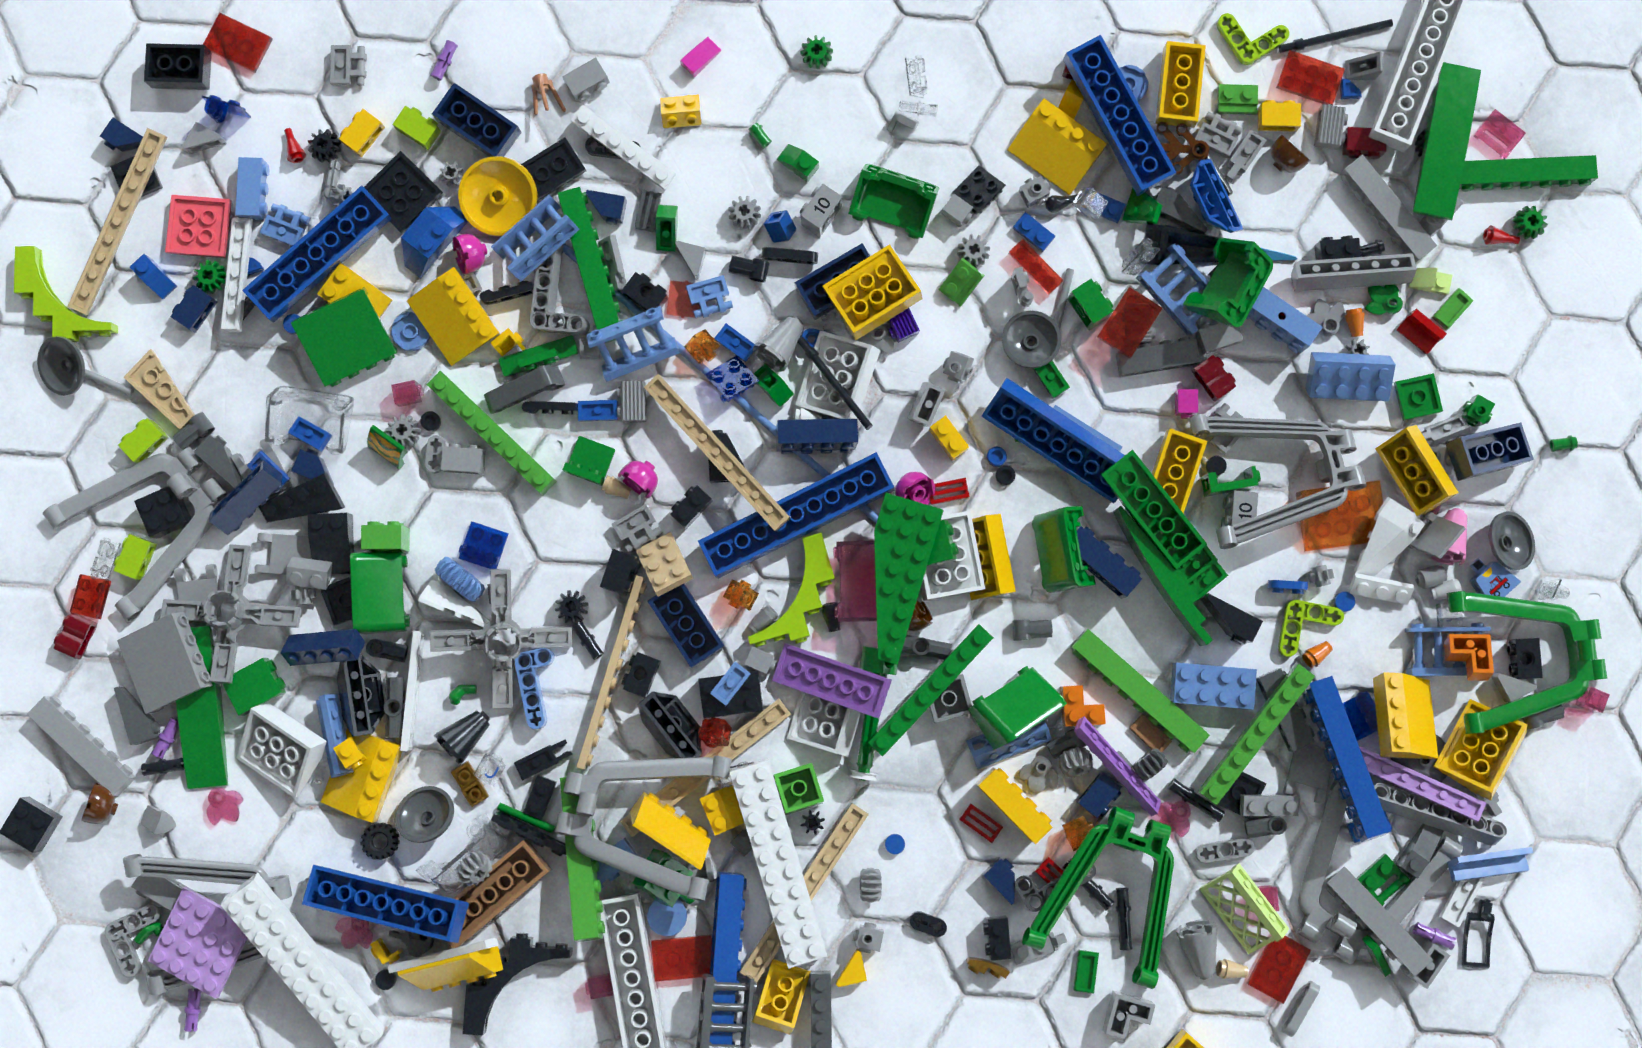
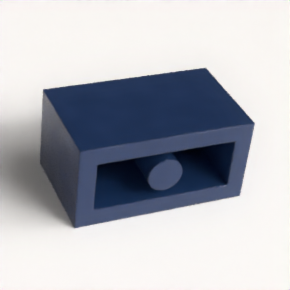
(193, 308)
(1100, 794)

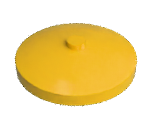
(496, 194)

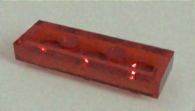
(1035, 266)

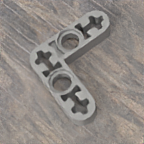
(124, 937)

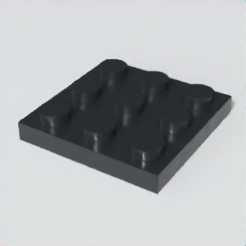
(402, 191)

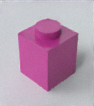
(1186, 403)

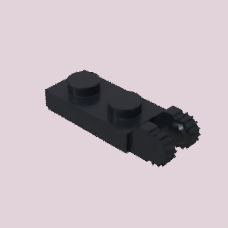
(507, 293)
(548, 407)
(540, 760)

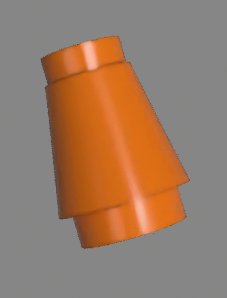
(1355, 321)
(1316, 654)

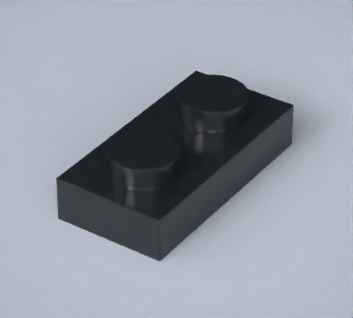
(540, 797)

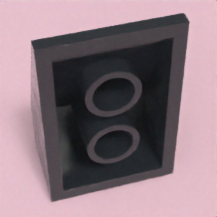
(332, 539)
(1233, 621)

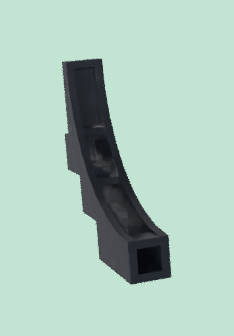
(481, 995)

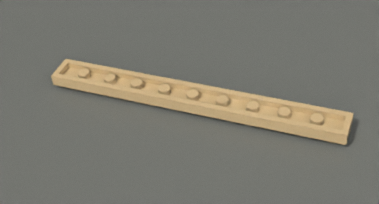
(117, 221)
(717, 452)
(609, 682)
(738, 743)
(814, 878)

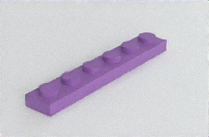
(1117, 766)

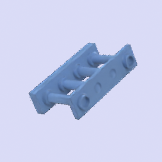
(543, 247)
(1162, 294)
(641, 358)
(1438, 668)

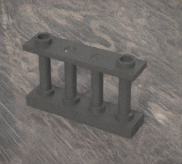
(708, 1006)

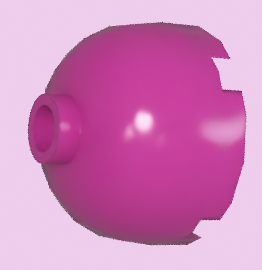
(469, 252)
(640, 477)
(915, 487)

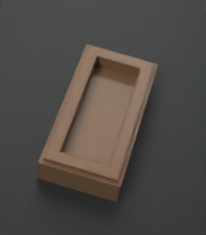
(1150, 734)

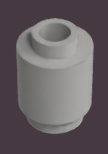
(1431, 576)

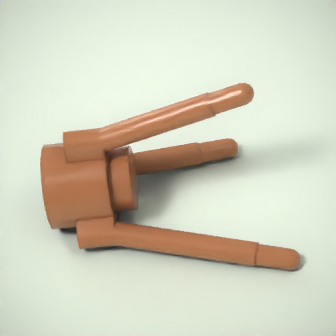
(541, 85)

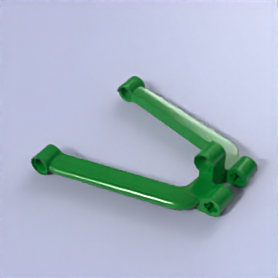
(1581, 650)
(1116, 832)

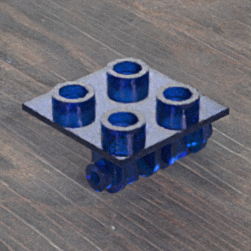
(218, 109)
(731, 378)
(483, 545)
(1362, 714)

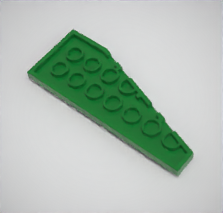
(902, 552)

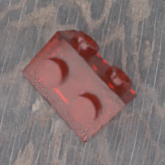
(90, 596)

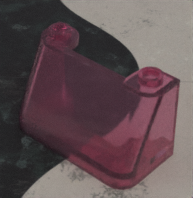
(856, 581)

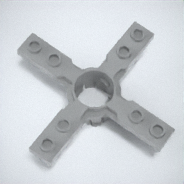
(247, 613)
(502, 620)

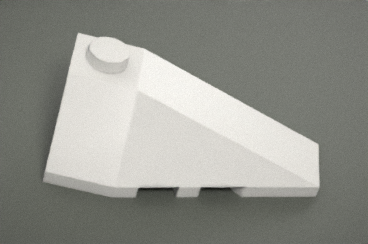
(1392, 533)
(447, 599)

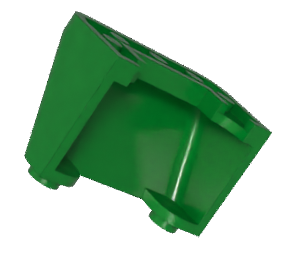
(894, 199)
(1234, 284)
(1060, 550)
(378, 592)
(1016, 707)

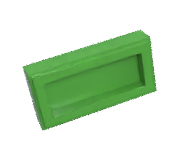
(1452, 308)

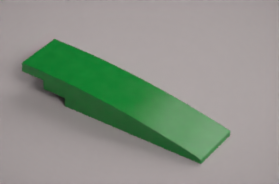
(1446, 141)
(1164, 523)
(1165, 578)
(203, 725)

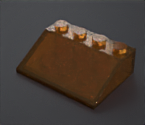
(1346, 523)

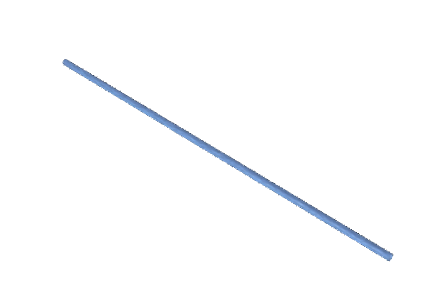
(738, 399)

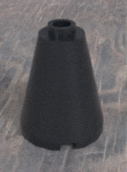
(463, 735)

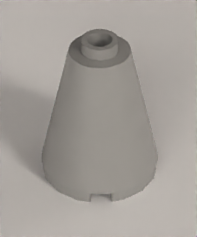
(779, 344)
(1200, 945)

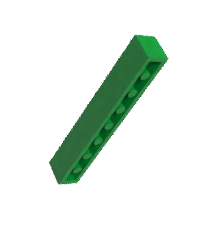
(1529, 172)
(589, 259)
(930, 690)

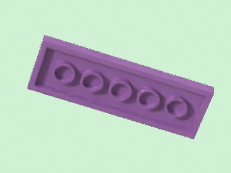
(832, 680)

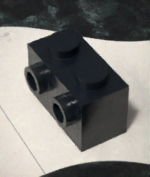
(1338, 248)
(691, 507)
(998, 938)

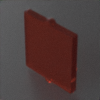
(679, 300)

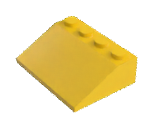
(1057, 146)
(873, 292)
(453, 316)
(1404, 716)
(1483, 758)
(365, 788)
(670, 829)
(454, 970)

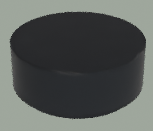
(430, 421)
(1216, 464)
(1005, 475)
(385, 980)

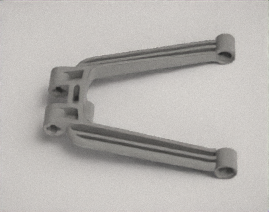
(1329, 469)
(182, 485)
(587, 789)
(207, 871)
(1318, 919)

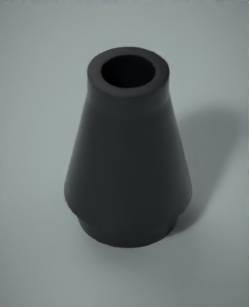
(829, 615)

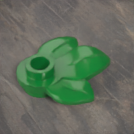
(1381, 297)

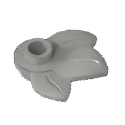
(1325, 314)
(883, 342)
(1037, 777)

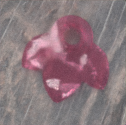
(226, 807)
(1170, 817)
(353, 933)

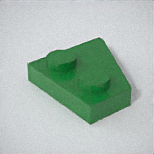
(1142, 209)

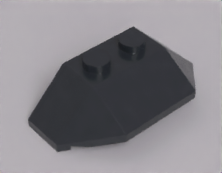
(360, 696)
(671, 725)

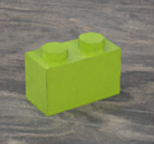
(416, 127)
(142, 440)
(134, 557)

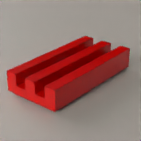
(952, 498)
(967, 813)
(1043, 866)

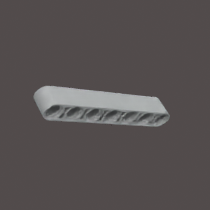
(1443, 820)

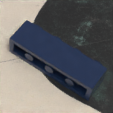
(246, 497)
(323, 647)

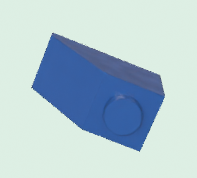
(153, 276)

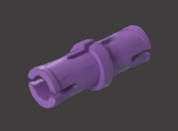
(444, 60)
(166, 738)
(1434, 935)
(192, 1010)

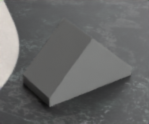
(1364, 67)
(202, 138)
(693, 257)
(1512, 688)

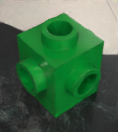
(1477, 411)

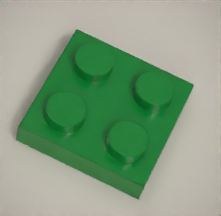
(1418, 396)

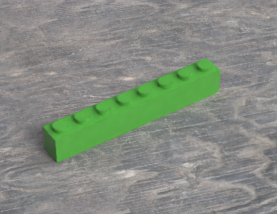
(491, 432)
(1139, 691)
(1256, 733)
(583, 882)

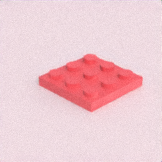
(198, 226)

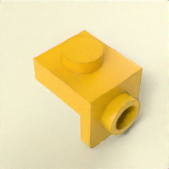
(506, 341)
(349, 754)
(382, 952)

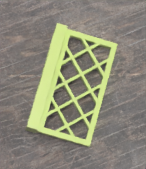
(1255, 903)

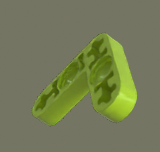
(1251, 47)
(1303, 614)

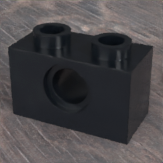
(635, 287)
(649, 665)
(1533, 665)

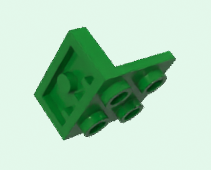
(590, 460)

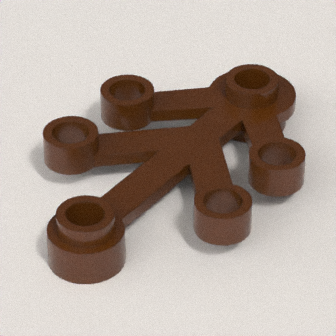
(1176, 147)

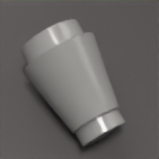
(764, 618)

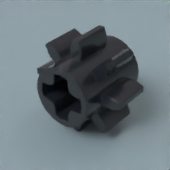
(811, 816)

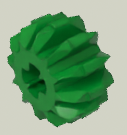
(809, 52)
(1525, 227)
(203, 279)

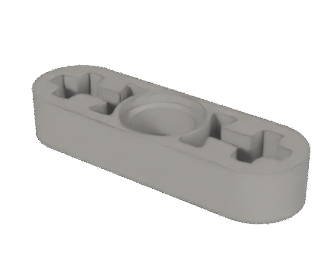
(1238, 842)
(1300, 1008)

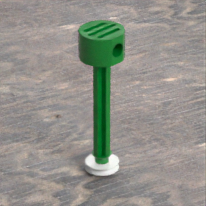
(870, 663)

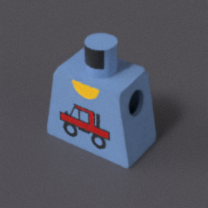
(1492, 579)

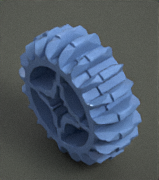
(459, 579)

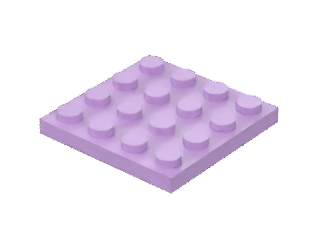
(199, 943)

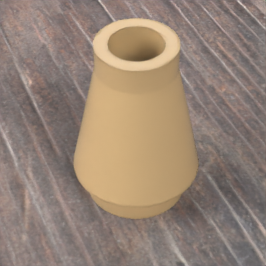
(615, 487)
(1228, 969)

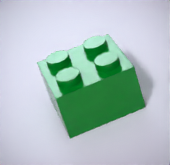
(1090, 304)

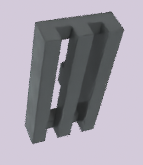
(651, 194)

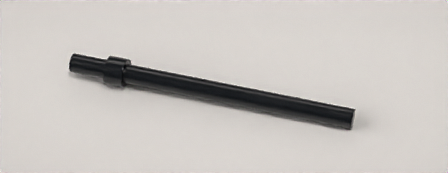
(1299, 44)
(812, 354)

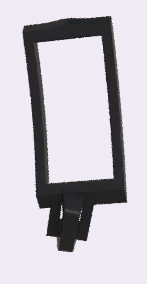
(1479, 916)

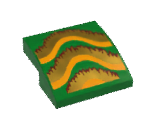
(386, 446)

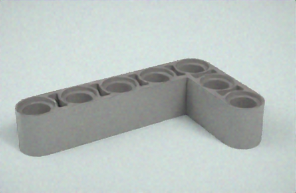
(550, 293)

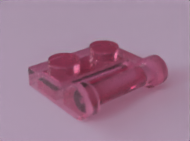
(1503, 130)

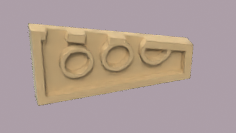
(158, 388)

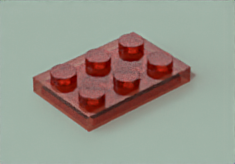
(237, 42)
(1310, 78)
(1129, 322)
(681, 957)
(1279, 968)

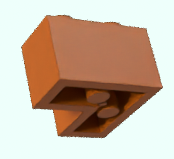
(1474, 650)
(1076, 709)

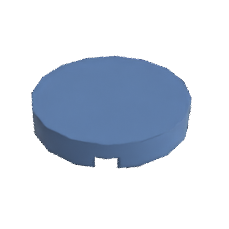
(1136, 80)
(409, 332)
(665, 919)

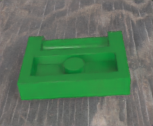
(1378, 874)

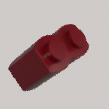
(1214, 377)
(75, 635)

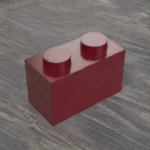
(1358, 143)

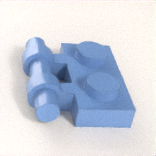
(283, 231)
(706, 291)

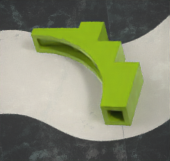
(32, 283)
(817, 571)

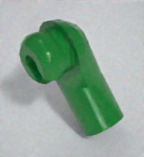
(456, 694)
(155, 928)

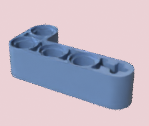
(535, 688)

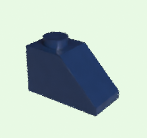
(120, 136)
(609, 206)
(310, 464)
(1002, 878)

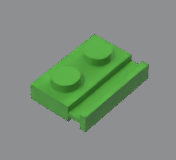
(1237, 99)
(961, 282)

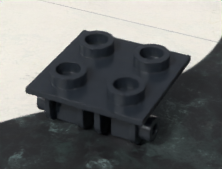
(979, 189)

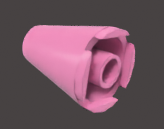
(1457, 551)

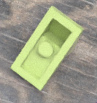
(1431, 281)

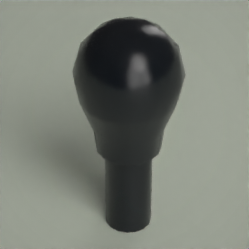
(1056, 203)

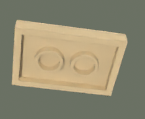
(664, 564)

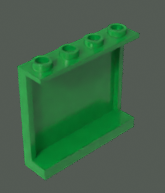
(344, 337)

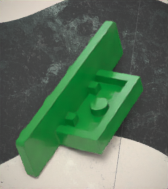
(537, 356)

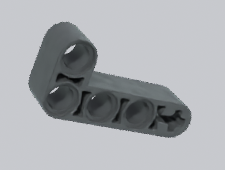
(524, 387)
(1041, 893)

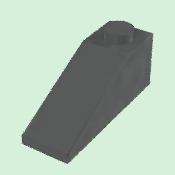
(1178, 211)
(219, 458)
(138, 725)
(1419, 850)

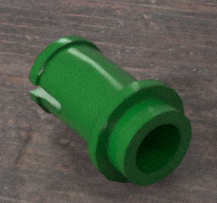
(759, 134)
(1564, 443)

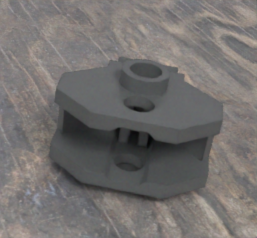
(414, 942)

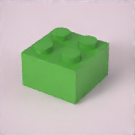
(385, 538)
(798, 788)

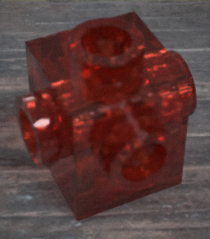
(715, 732)

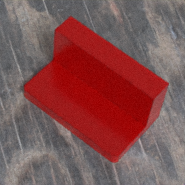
(1421, 331)

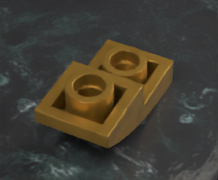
(470, 785)
(981, 965)

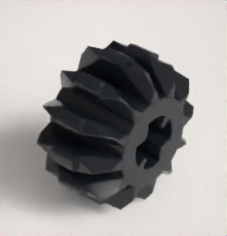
(317, 144)
(577, 602)

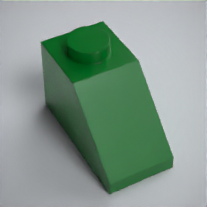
(799, 162)
(666, 227)
(773, 385)

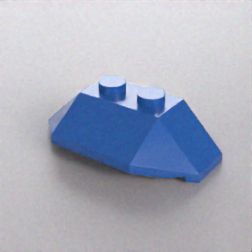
(1213, 198)
(430, 237)

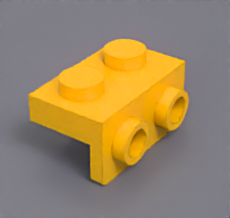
(680, 111)

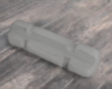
(332, 177)

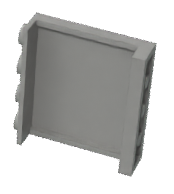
(164, 662)

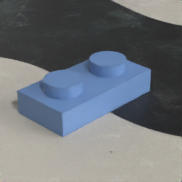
(730, 683)

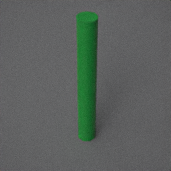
(526, 818)

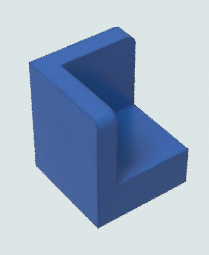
(780, 226)

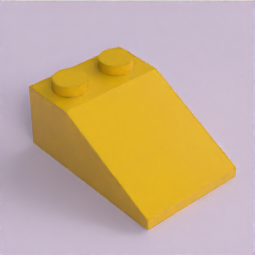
(345, 281)
(722, 809)
(781, 997)

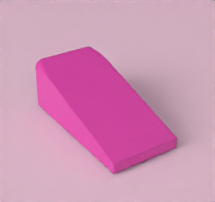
(700, 56)

